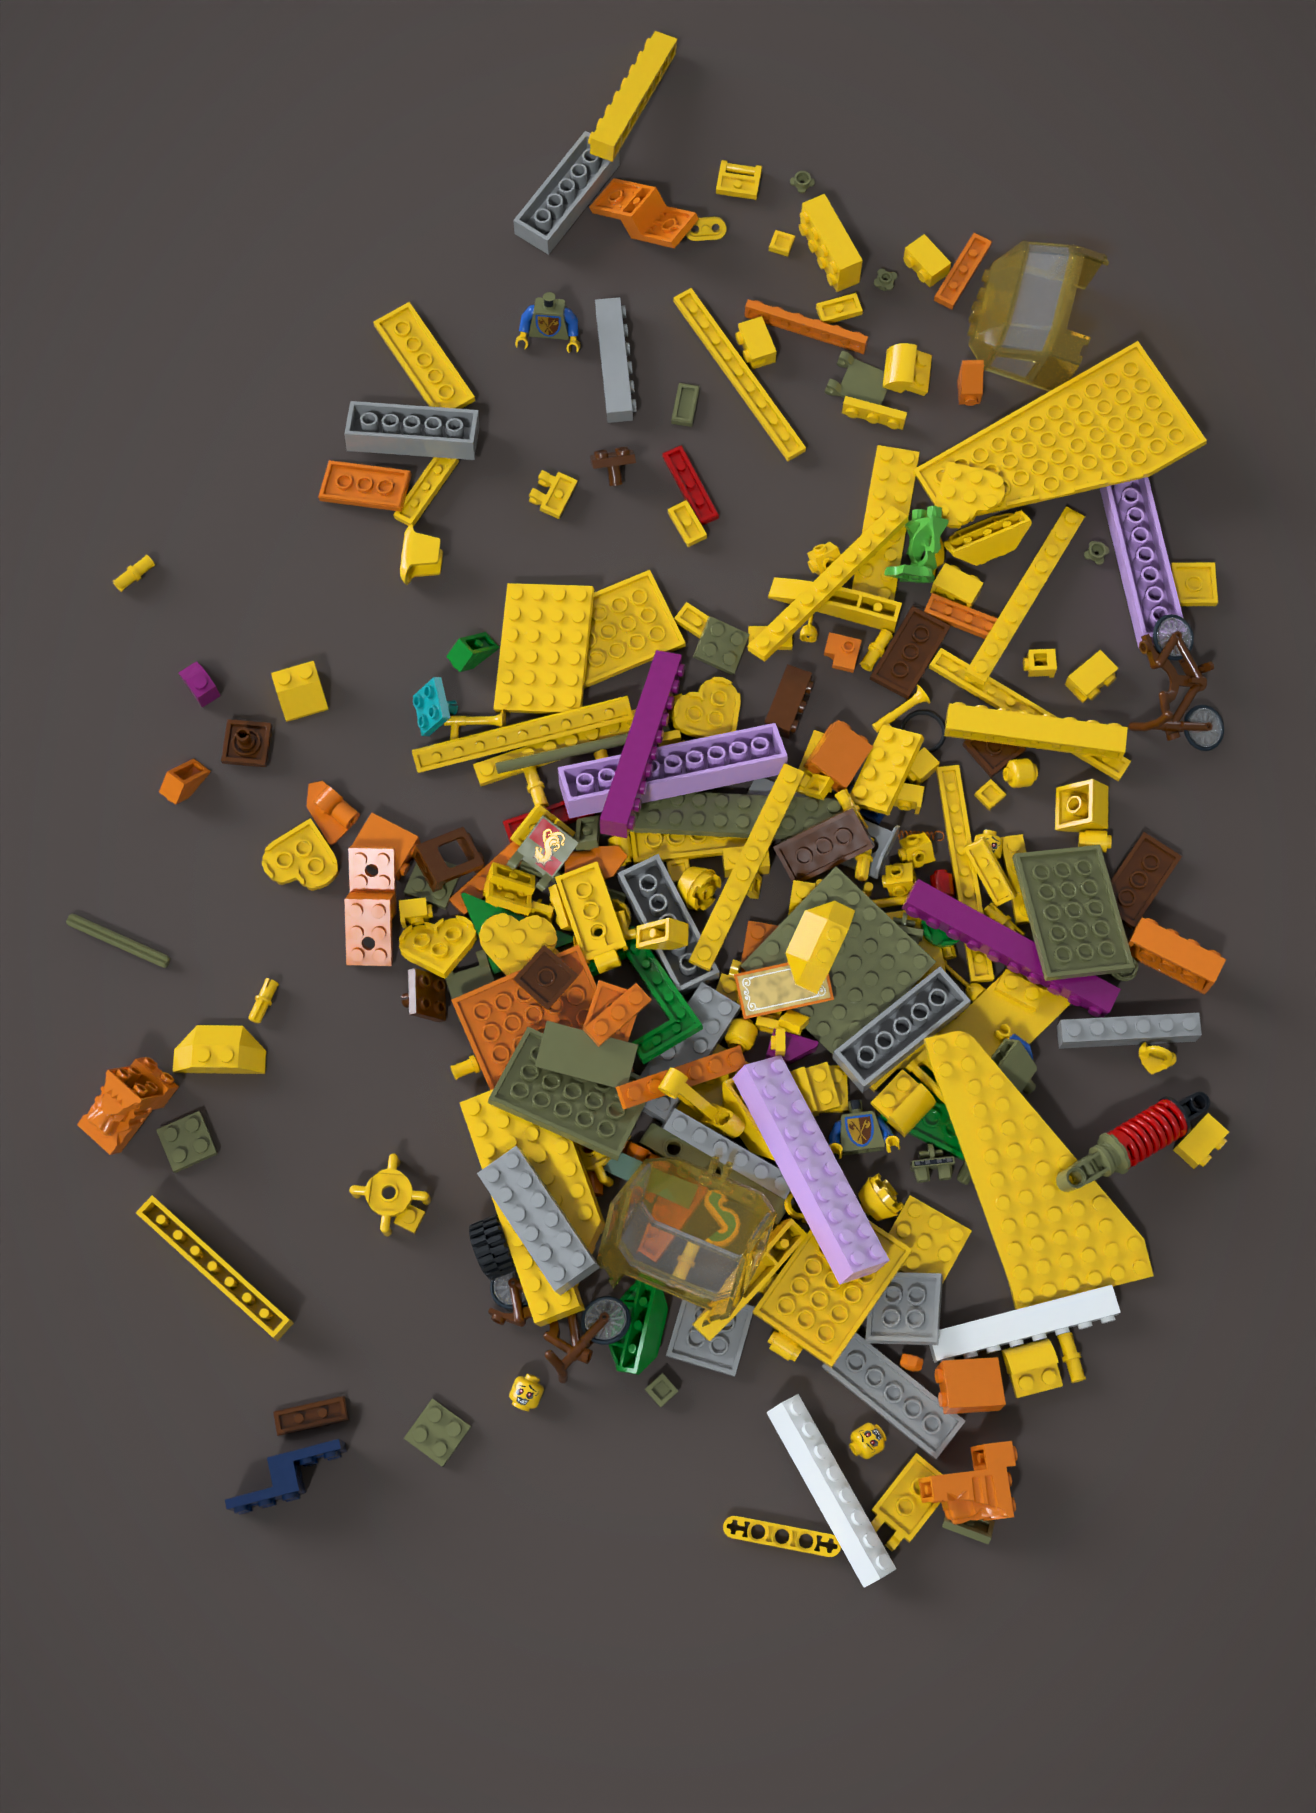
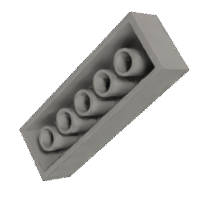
(563, 196)
(412, 430)
(654, 899)
(715, 1015)
(901, 1029)
(538, 1220)

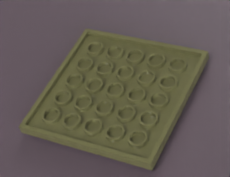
(869, 972)

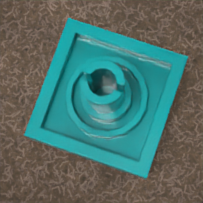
(432, 706)

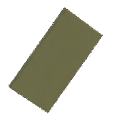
(577, 1055)

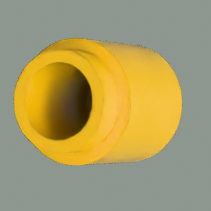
(1095, 837)
(624, 844)
(784, 1346)

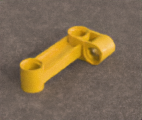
(713, 1115)

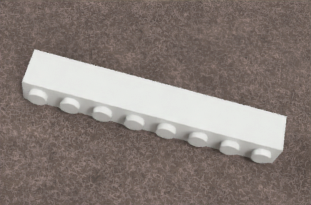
(1026, 1323)
(831, 1491)

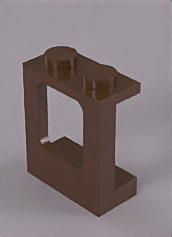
(434, 866)

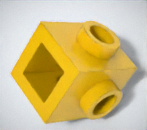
(822, 557)
(916, 849)
(899, 878)

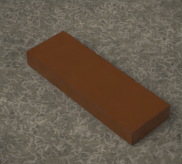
(311, 1416)

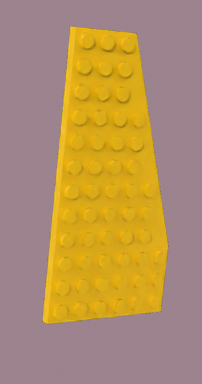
(1081, 436)

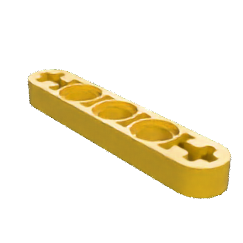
(772, 1528)

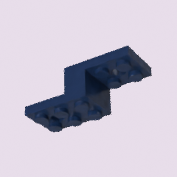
(286, 1476)

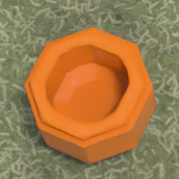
(911, 1362)

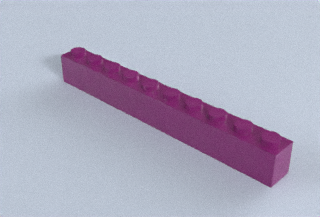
(641, 745)
(1004, 946)

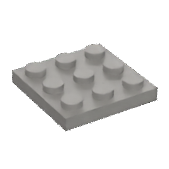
(907, 1311)
(720, 1353)

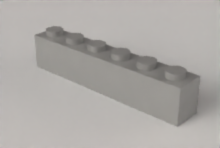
(614, 360)
(1128, 1030)
(718, 1145)

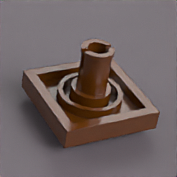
(613, 461)
(246, 743)
(425, 995)

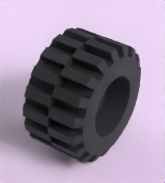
(491, 1247)

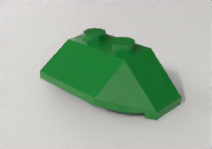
(644, 1336)

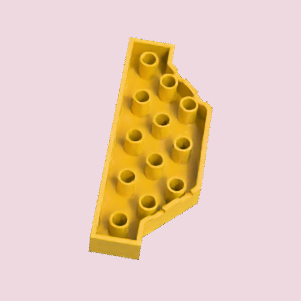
(565, 1176)

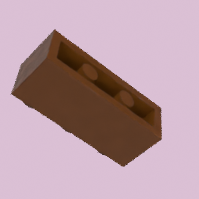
(789, 700)

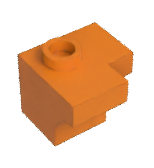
(842, 651)

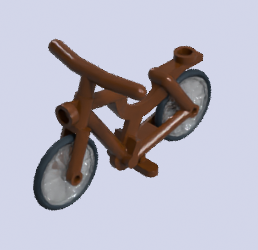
(1202, 723)
(602, 1322)

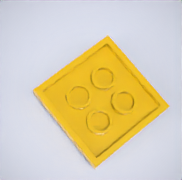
(931, 1236)

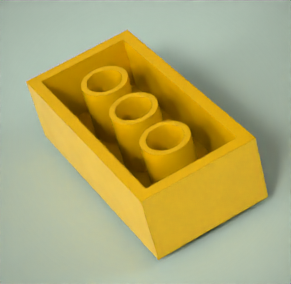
(830, 243)

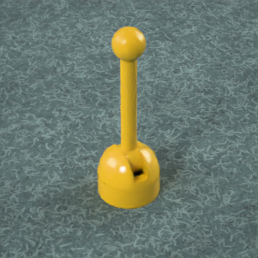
(808, 630)
(972, 990)

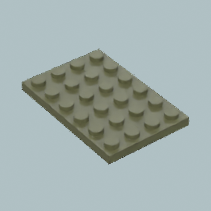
(1073, 912)
(563, 1103)

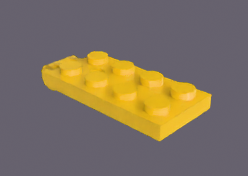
(590, 909)

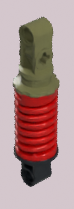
(1135, 1140)

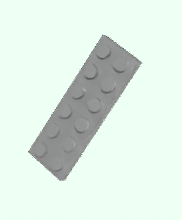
(895, 1396)

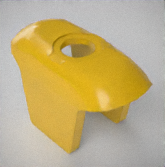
(419, 555)

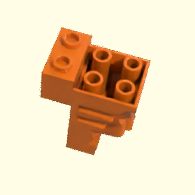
(126, 1103)
(979, 1492)

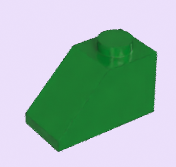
(471, 651)

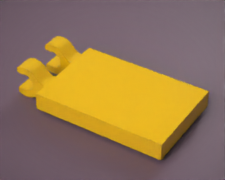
(902, 1504)

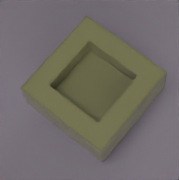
(661, 1390)

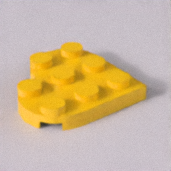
(968, 492)
(709, 710)
(302, 857)
(515, 942)
(438, 945)

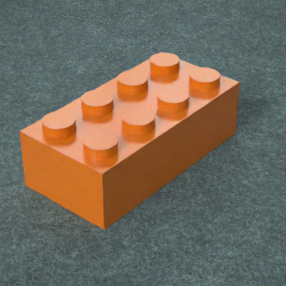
(1175, 955)

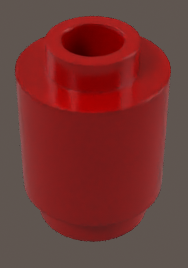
(943, 881)

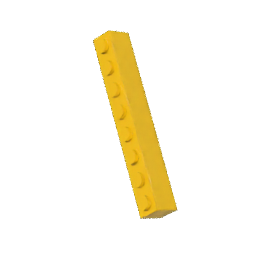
(632, 96)
(1036, 731)
(214, 1268)

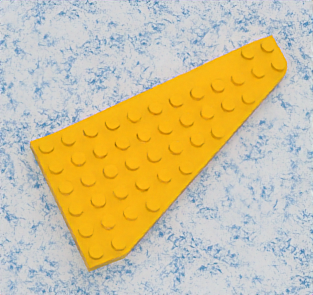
(1044, 1236)

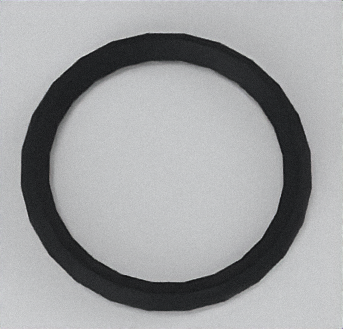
(935, 716)

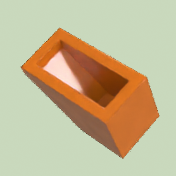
(970, 382)
(183, 781)

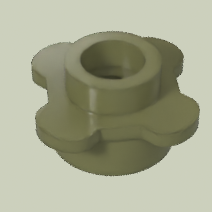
(802, 176)
(885, 284)
(1100, 548)

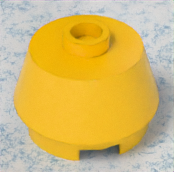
(698, 886)
(879, 1198)

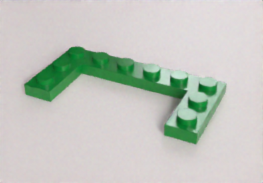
(682, 1020)

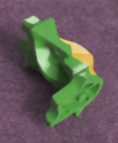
(924, 536)

